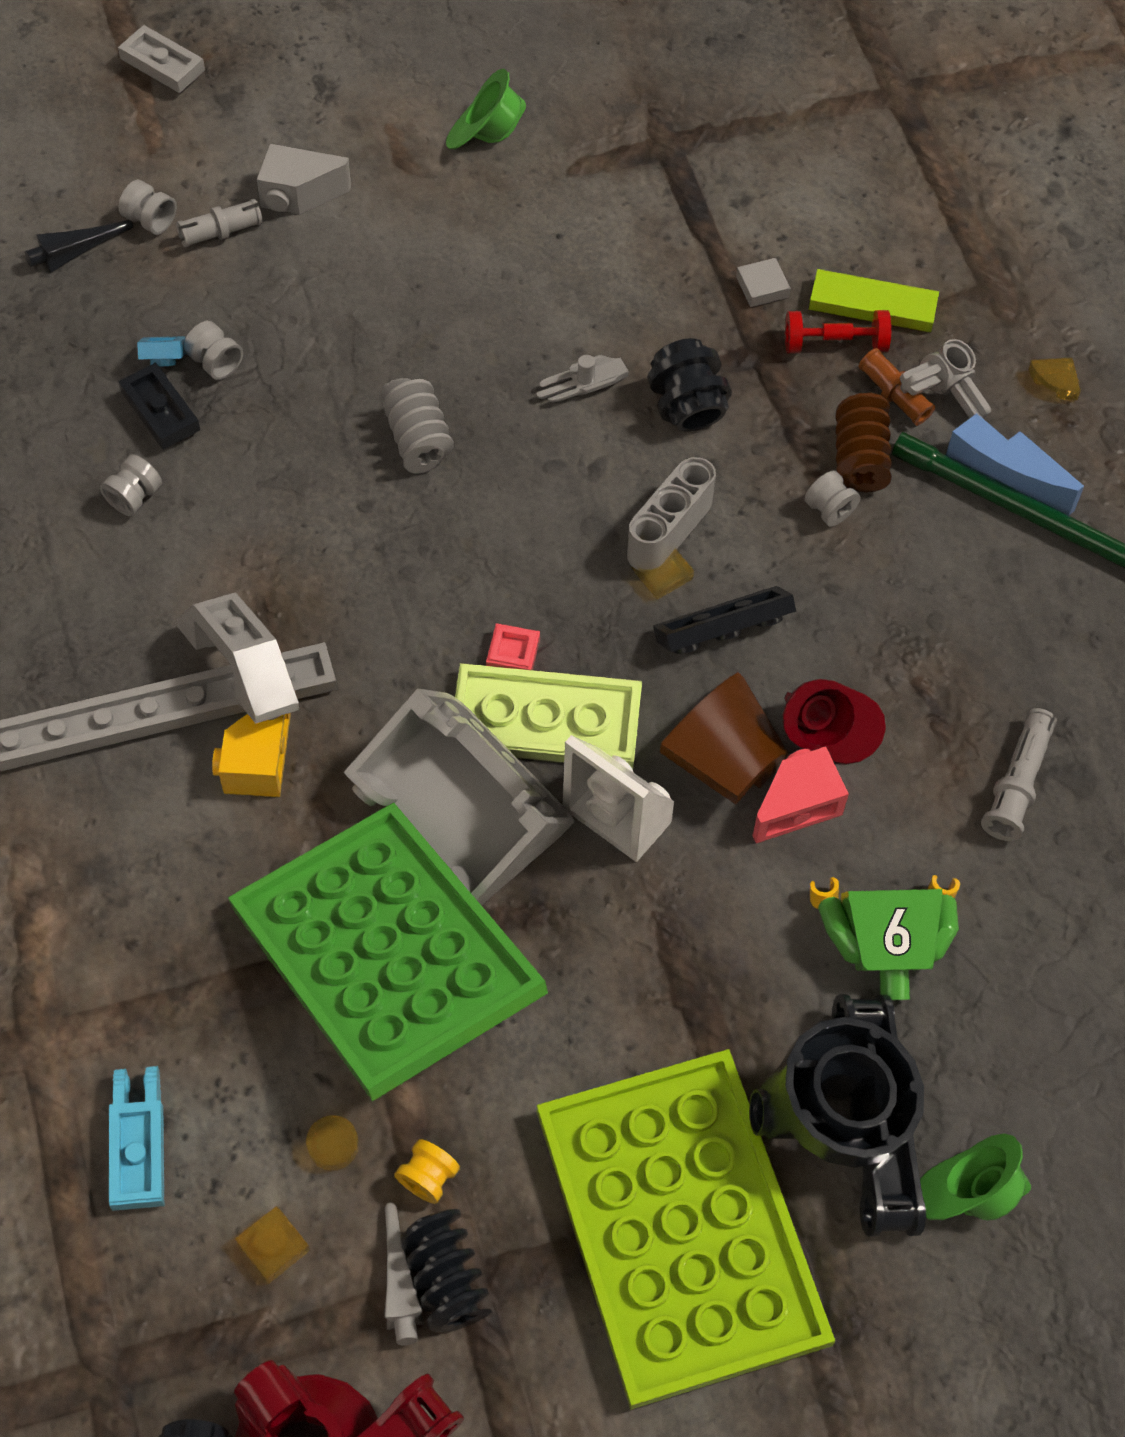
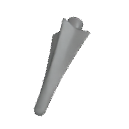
(402, 1302)

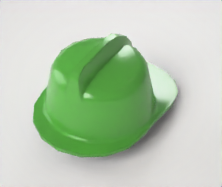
(490, 115)
(978, 1181)

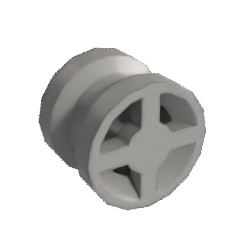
(832, 498)

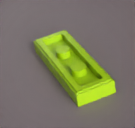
(861, 296)

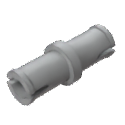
(219, 223)

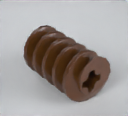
(863, 442)

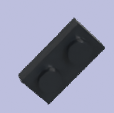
(159, 406)

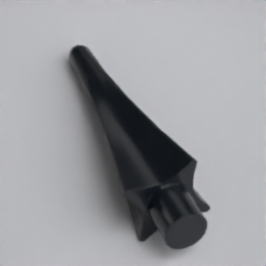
(61, 247)

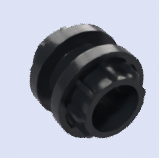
(689, 385)

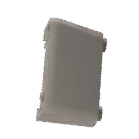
(460, 791)

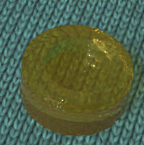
(332, 1142)

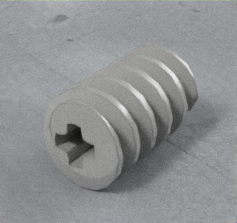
(416, 423)

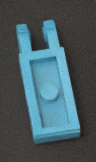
(136, 1144)

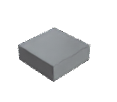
(763, 282)

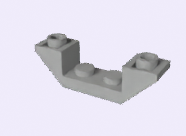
(250, 648)

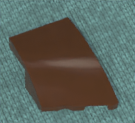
(727, 741)

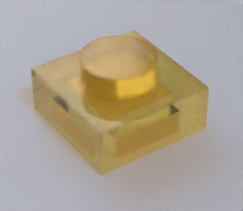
(272, 1244)

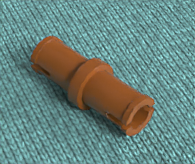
(887, 378)

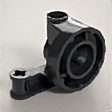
(860, 1059)

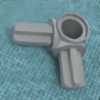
(948, 372)

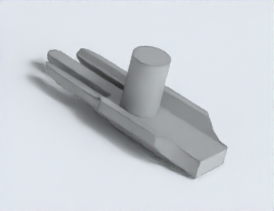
(585, 377)

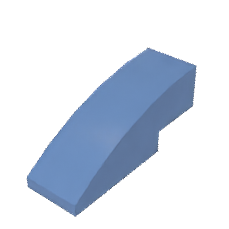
(1014, 463)

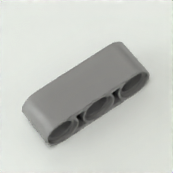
(671, 513)

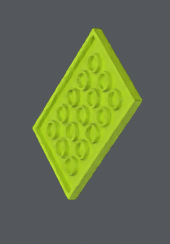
(682, 1229)

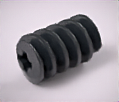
(443, 1273)

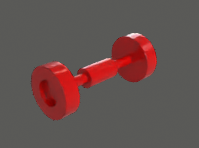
(879, 331)

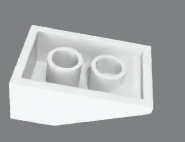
(613, 799)

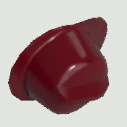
(834, 717)

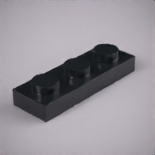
(724, 620)

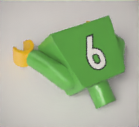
(890, 929)

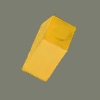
(252, 756)

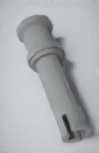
(1016, 790)

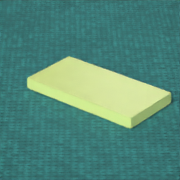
(542, 709)

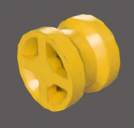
(427, 1171)

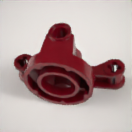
(277, 1399)

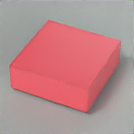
(513, 647)

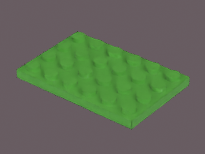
(386, 949)

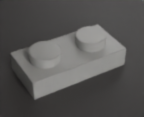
(161, 58)

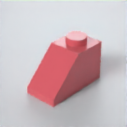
(801, 795)

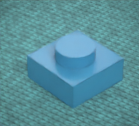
(161, 349)

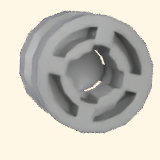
(150, 208)
(217, 354)
(131, 485)

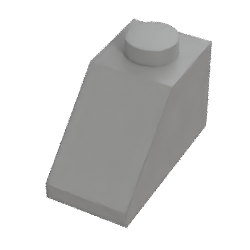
(301, 179)

